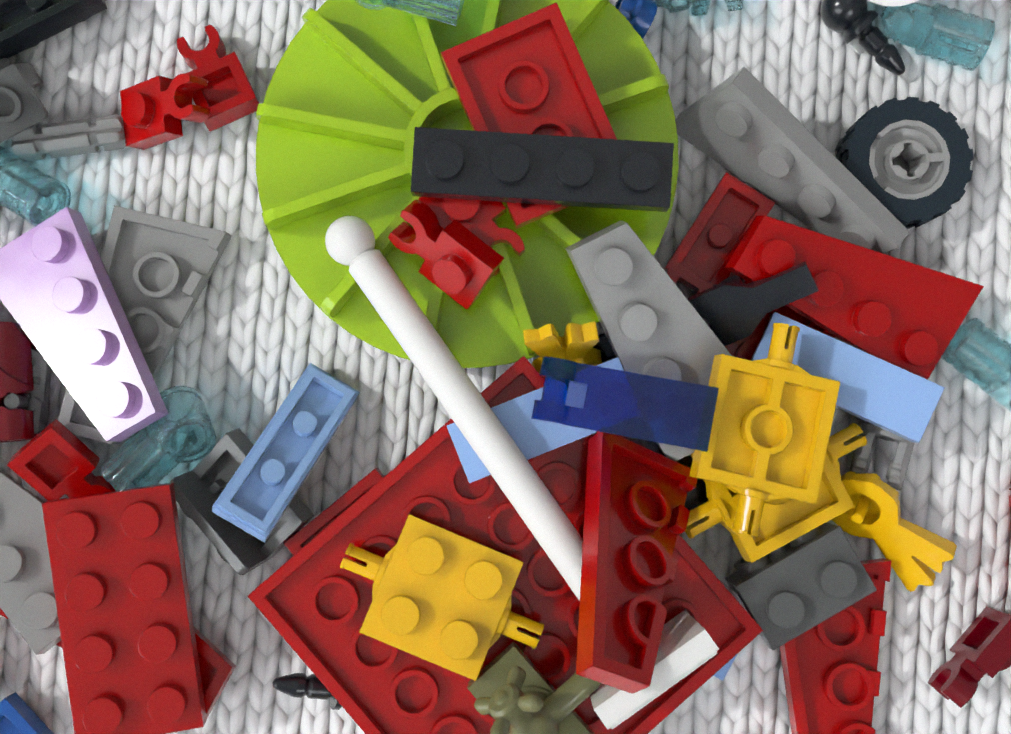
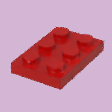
(527, 82)

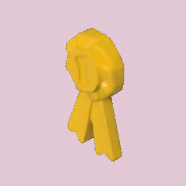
(574, 346)
(901, 541)

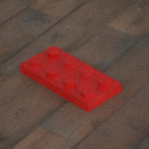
(125, 612)

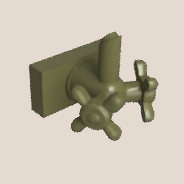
(525, 700)

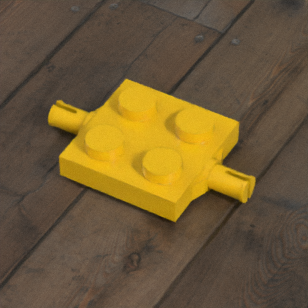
(767, 429)
(781, 518)
(441, 597)

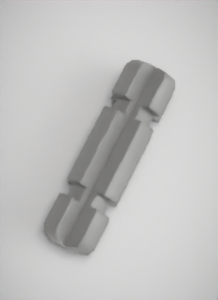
(70, 138)

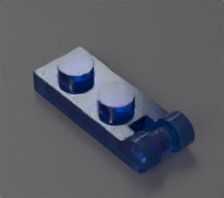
(628, 404)

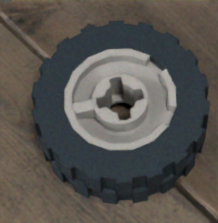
(926, 140)

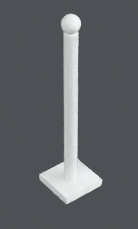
(683, 640)

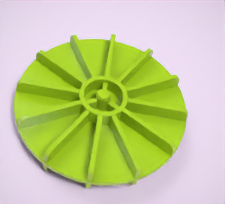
(342, 145)

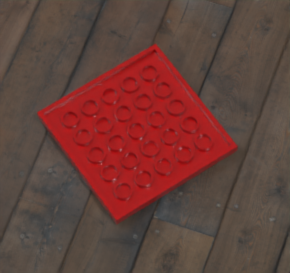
(394, 692)

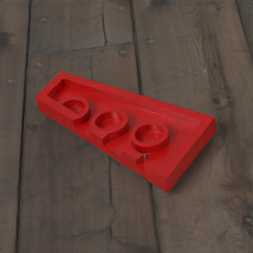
(863, 295)
(627, 558)
(834, 665)

